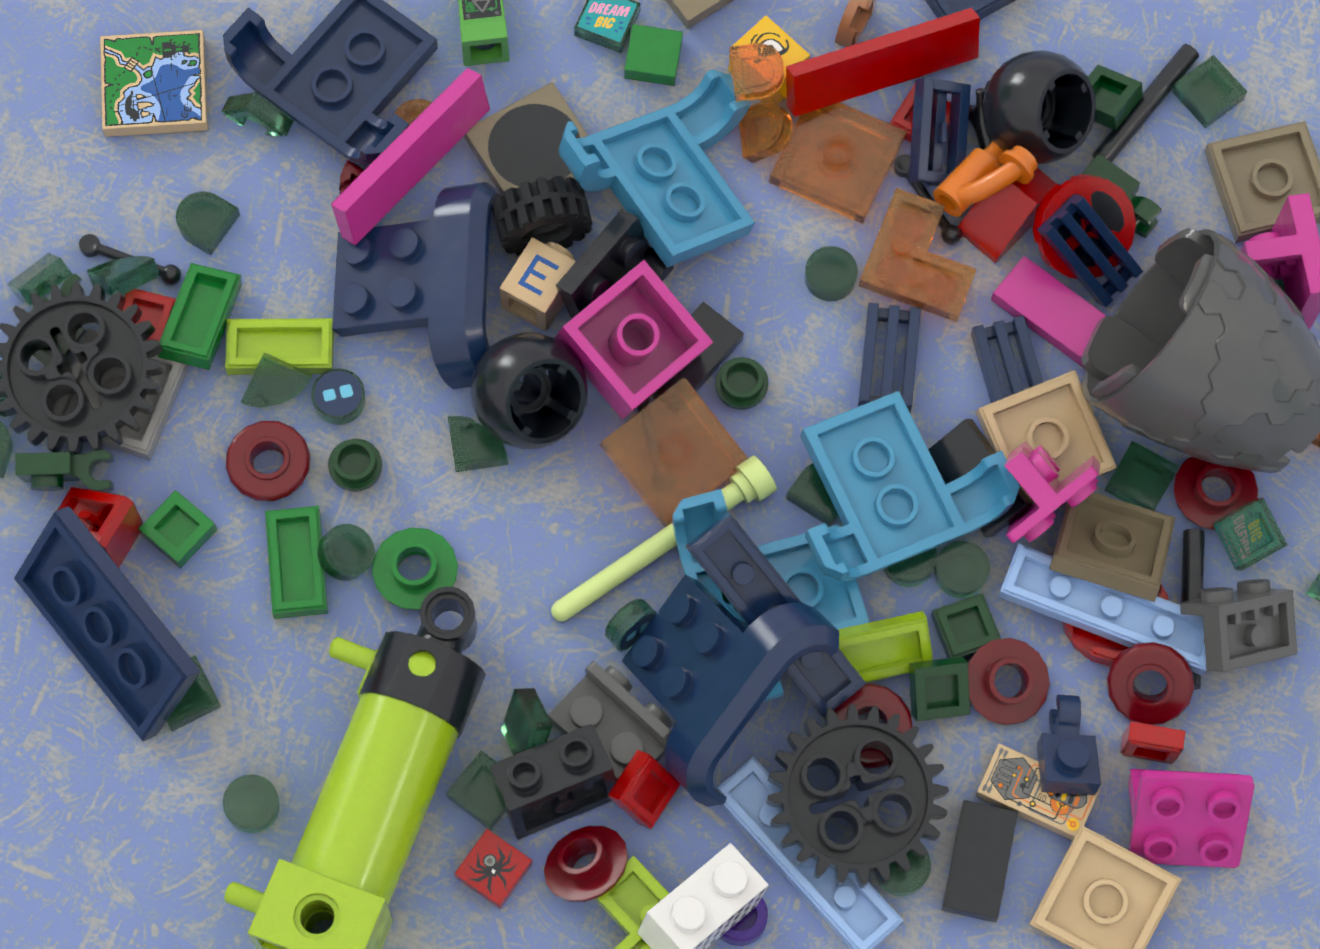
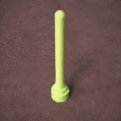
(748, 484)

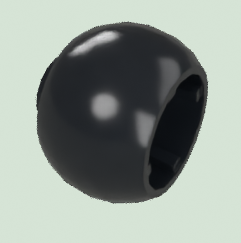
(1039, 104)
(548, 403)

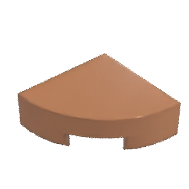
(854, 21)

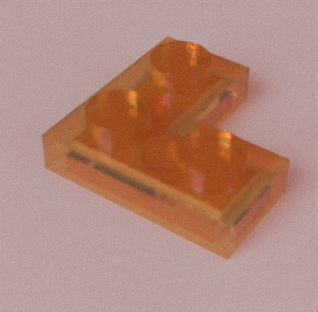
(904, 267)

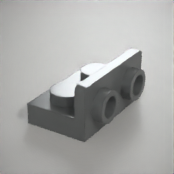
(1245, 624)
(617, 715)

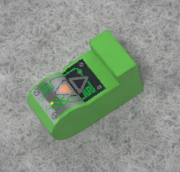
(483, 24)

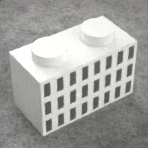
(704, 904)

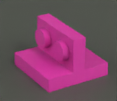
(1292, 254)

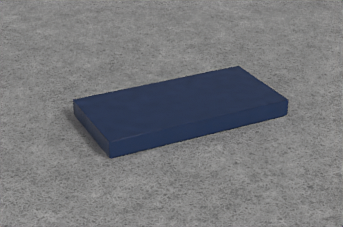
(106, 624)

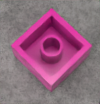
(634, 339)

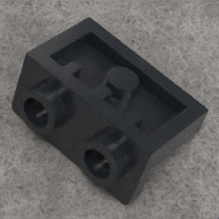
(606, 261)
(554, 781)

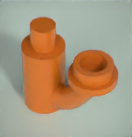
(982, 177)

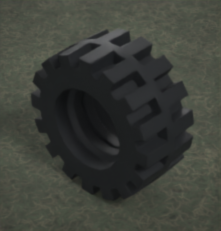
(542, 210)

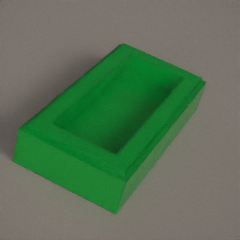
(199, 316)
(294, 566)

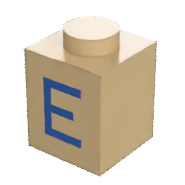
(531, 284)

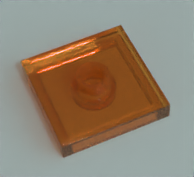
(838, 159)
(673, 450)

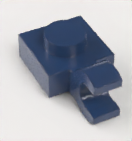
(1065, 757)

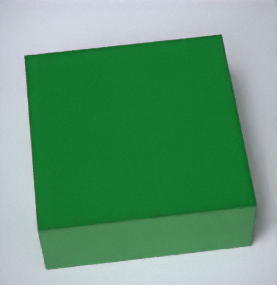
(653, 55)
(177, 529)

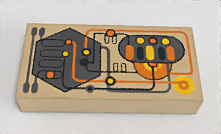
(1015, 785)

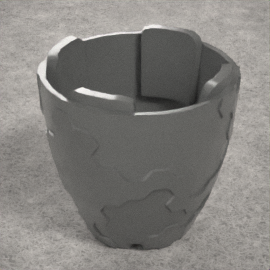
(1208, 358)

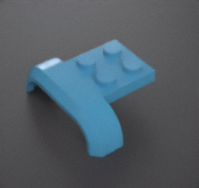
(663, 173)
(892, 490)
(791, 557)

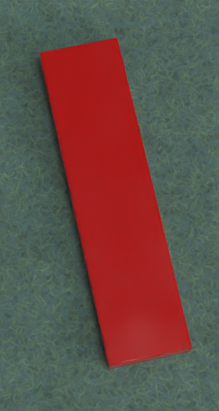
(882, 62)

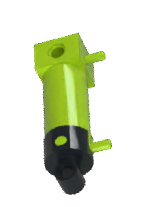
(377, 788)

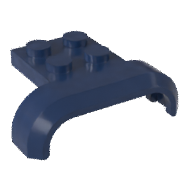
(338, 74)
(424, 277)
(717, 673)

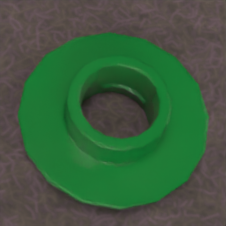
(409, 542)

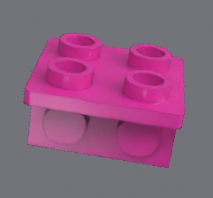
(1038, 476)
(1189, 816)

